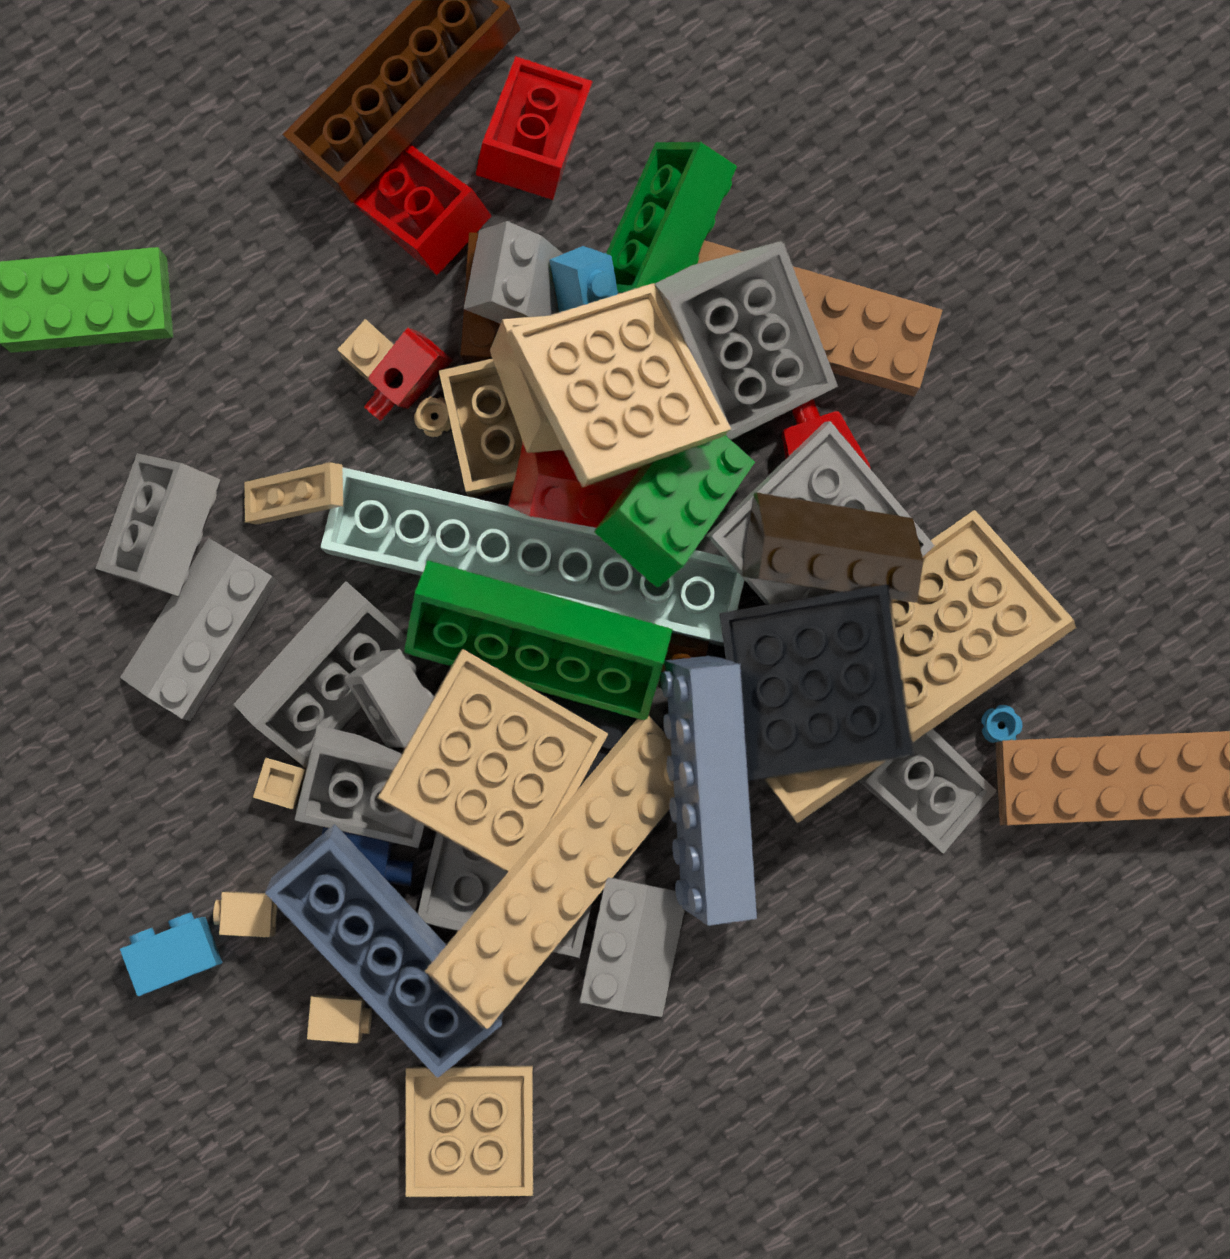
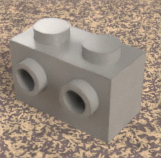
(390, 696)

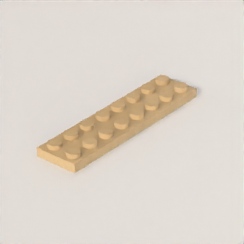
(558, 876)

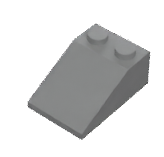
(511, 274)
(343, 788)
(931, 789)

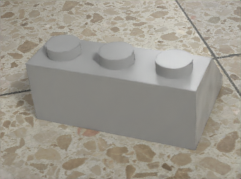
(158, 523)
(633, 948)

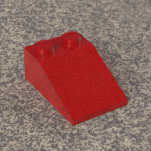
(533, 128)
(423, 208)

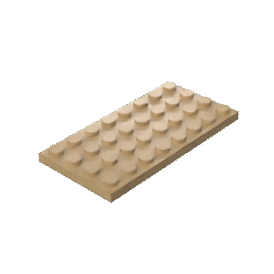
(969, 630)

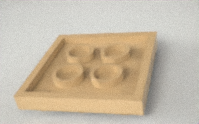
(469, 1131)

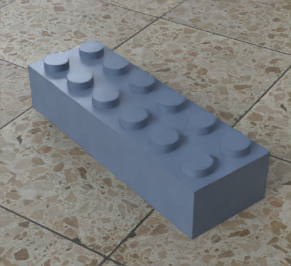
(709, 789)
(376, 946)

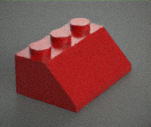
(551, 490)

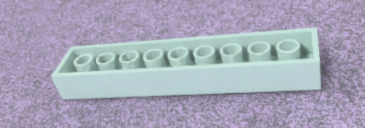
(409, 523)

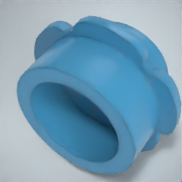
(1002, 713)

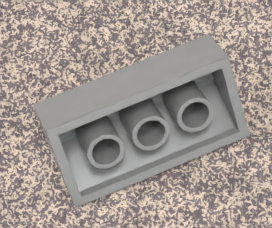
(199, 630)
(307, 677)

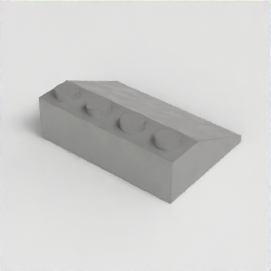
(750, 334)

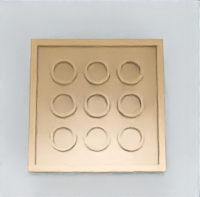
(617, 383)
(491, 762)

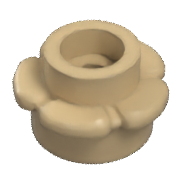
(423, 416)

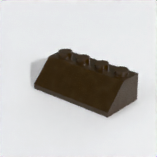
(832, 547)

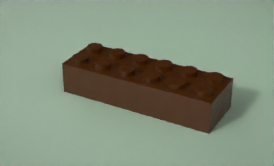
(398, 88)

